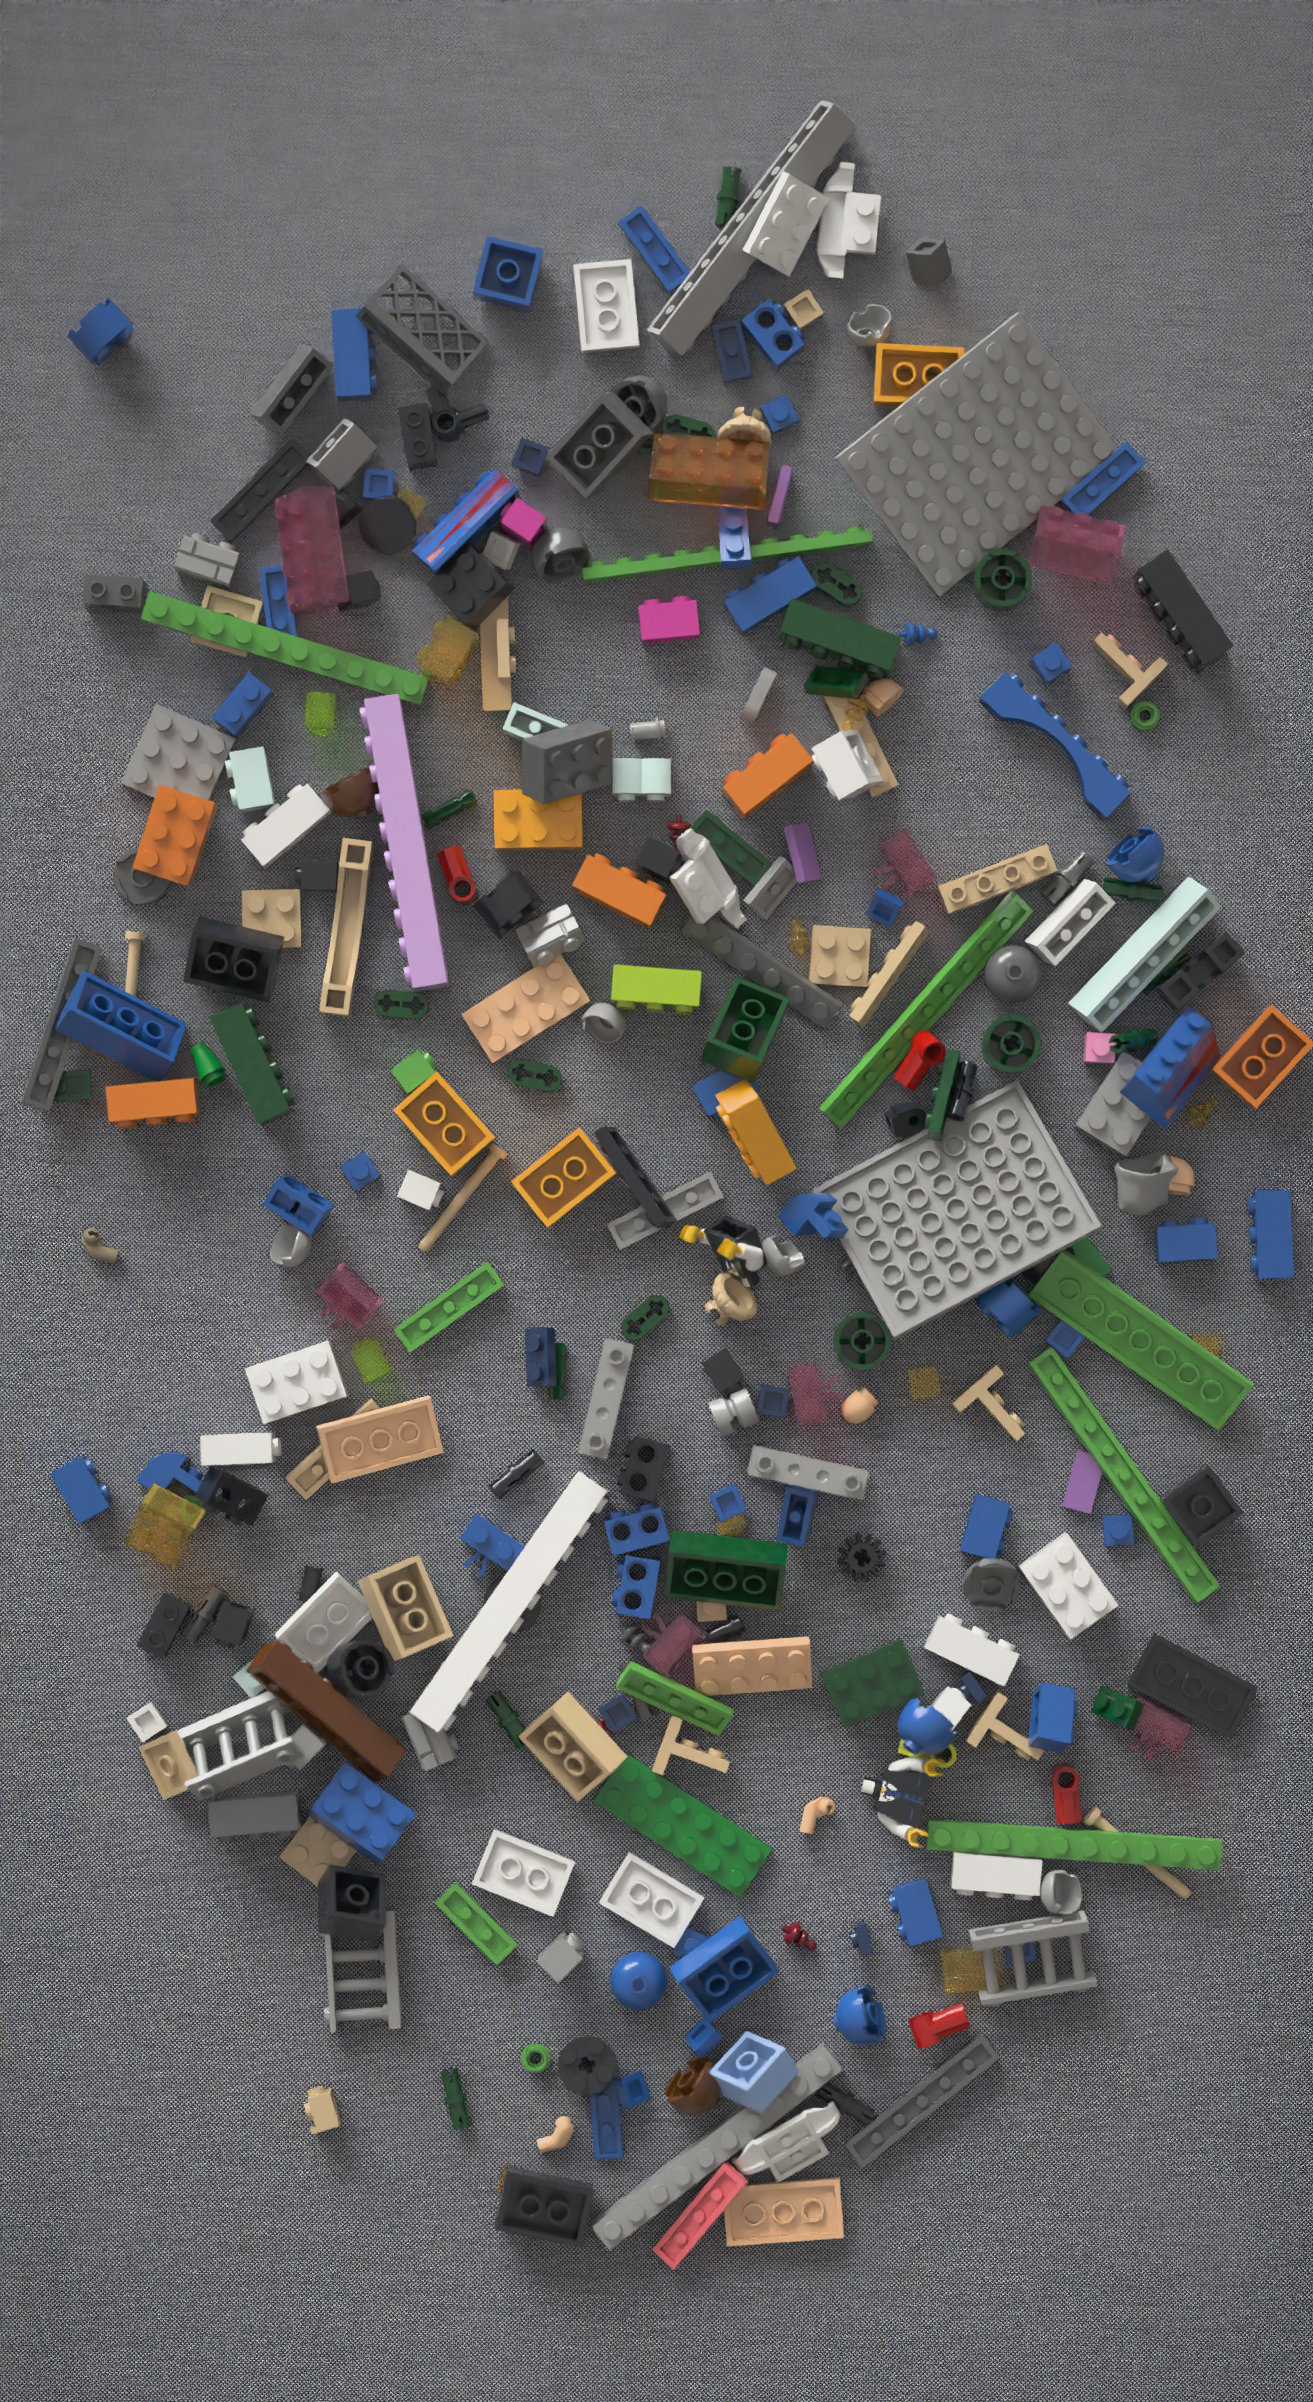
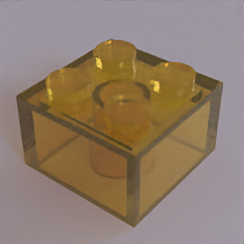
(448, 652)
(164, 1526)

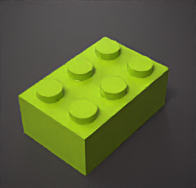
(656, 989)

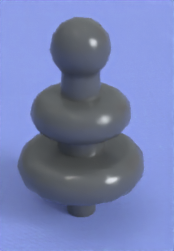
(631, 1635)

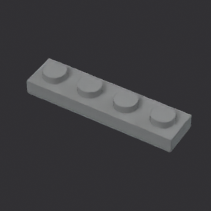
(680, 1201)

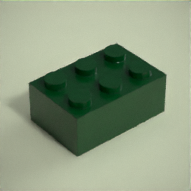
(745, 1029)
(872, 1683)

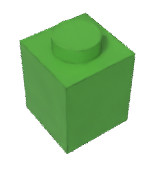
(414, 1070)

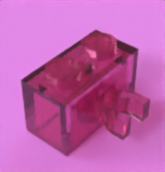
(906, 862)
(349, 1297)
(808, 1395)
(673, 1644)
(1160, 1728)

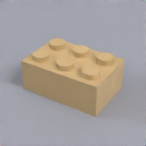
(405, 1607)
(573, 1746)

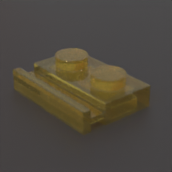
(965, 1969)

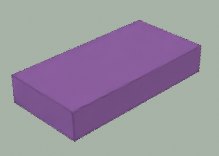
(780, 496)
(802, 853)
(1082, 1483)

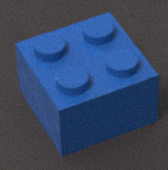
(508, 274)

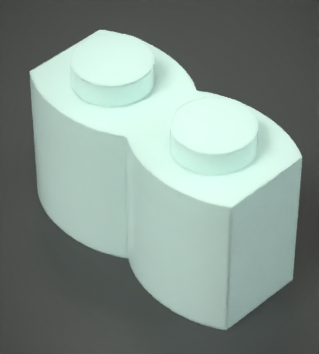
(641, 778)

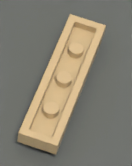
(837, 708)
(895, 963)
(312, 1470)

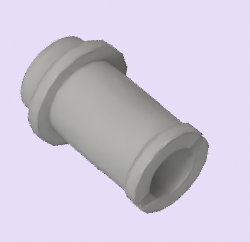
(648, 730)

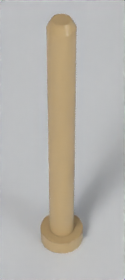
(133, 960)
(463, 1195)
(1161, 1873)

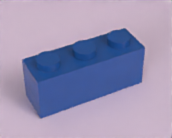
(352, 357)
(769, 594)
(1271, 1234)

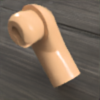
(815, 1810)
(560, 2136)

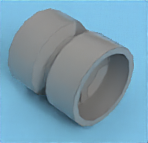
(733, 1412)

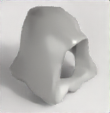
(1142, 1183)

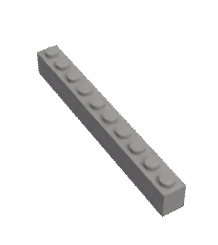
(725, 261)
(711, 2151)

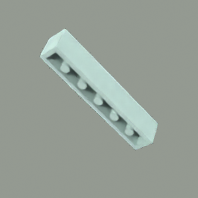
(1145, 954)

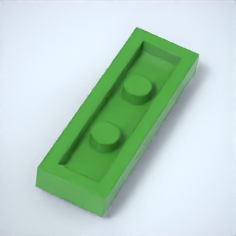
(476, 1923)

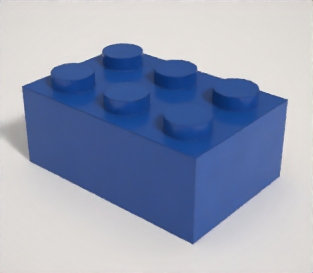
(361, 1813)
(724, 1969)

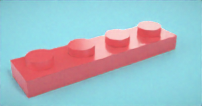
(700, 2215)

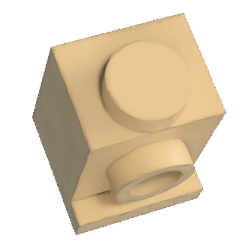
(322, 2109)

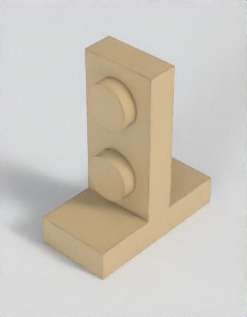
(1128, 667)
(992, 1402)
(1000, 1731)
(686, 1749)

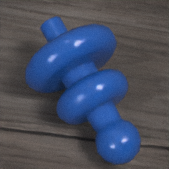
(911, 634)

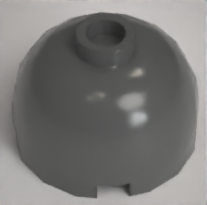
(644, 398)
(558, 553)
(1012, 974)

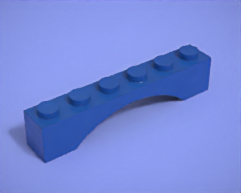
(1012, 703)

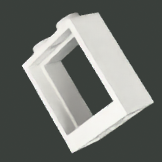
(239, 1448)

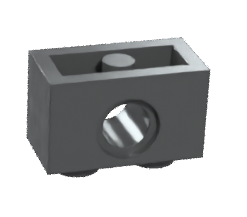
(114, 593)

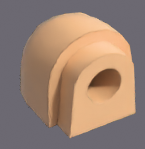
(881, 695)
(1183, 1180)
(858, 1406)

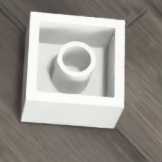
(846, 764)

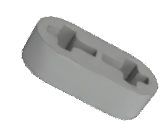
(759, 694)

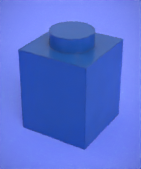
(1050, 664)

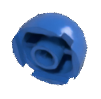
(1138, 856)
(924, 1729)
(638, 1980)
(859, 2017)

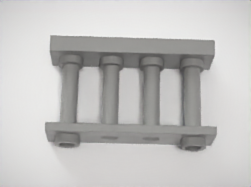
(606, 1398)
(807, 1472)
(228, 1723)
(1015, 1936)
(387, 1983)

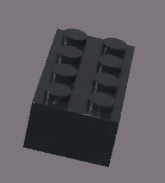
(1182, 611)

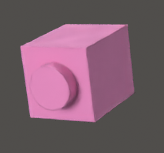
(1098, 1049)

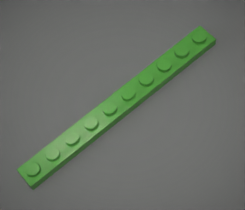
(711, 556)
(283, 648)
(925, 1009)
(1123, 1475)
(1074, 1844)

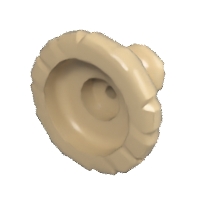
(745, 427)
(732, 1299)

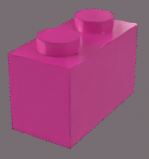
(522, 523)
(668, 620)

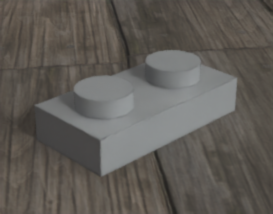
(772, 888)

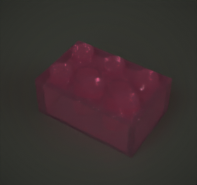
(1077, 544)

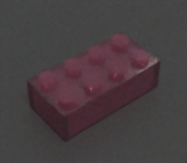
(311, 550)

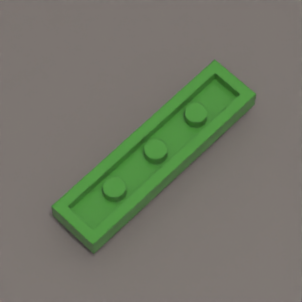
(449, 1307)
(674, 1698)

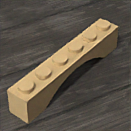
(347, 927)

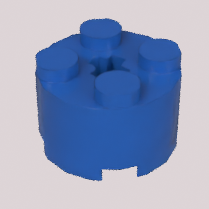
(101, 331)
(1009, 1305)

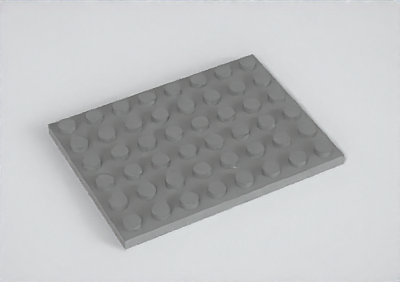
(977, 454)
(959, 1213)

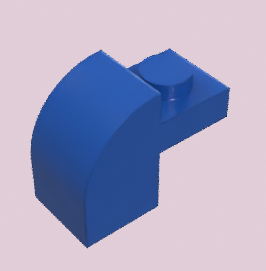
(813, 1212)
(166, 1468)

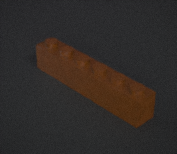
(326, 1710)

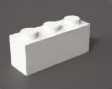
(285, 825)
(1070, 922)
(972, 1649)
(996, 1875)

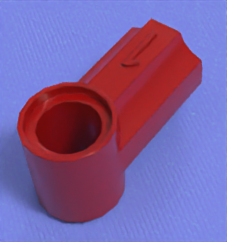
(456, 873)
(920, 1059)
(1066, 1796)
(932, 2027)

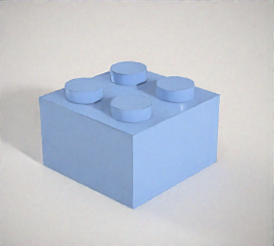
(754, 2072)

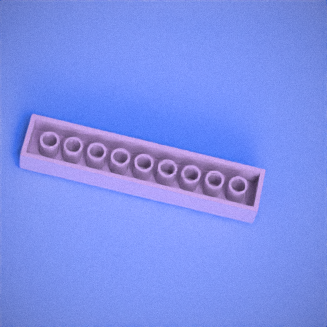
(406, 843)

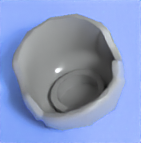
(871, 326)
(604, 1022)
(290, 1246)
(782, 1257)
(1061, 1892)

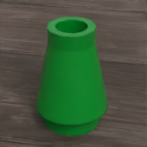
(207, 1065)

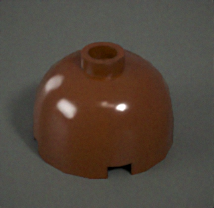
(351, 795)
(694, 2089)

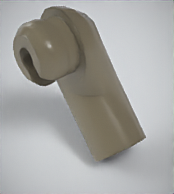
(95, 1247)

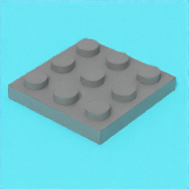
(177, 755)

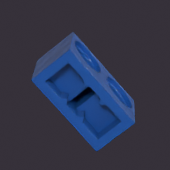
(767, 337)
(298, 1204)
(639, 1537)
(644, 1587)

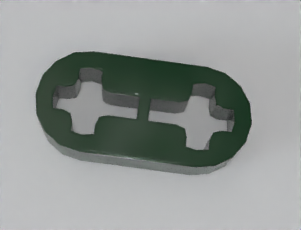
(688, 424)
(840, 578)
(402, 997)
(536, 1068)
(640, 1312)

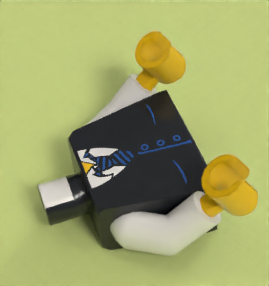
(734, 1245)
(902, 1795)

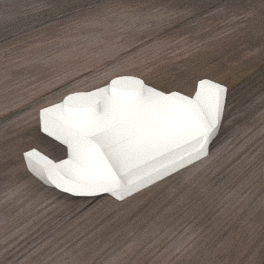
(846, 222)
(705, 883)
(790, 2144)

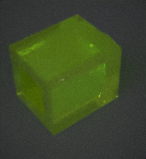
(320, 712)
(371, 1359)

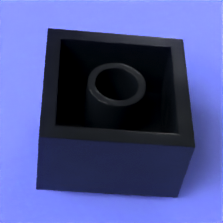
(471, 586)
(1201, 1505)
(351, 1903)

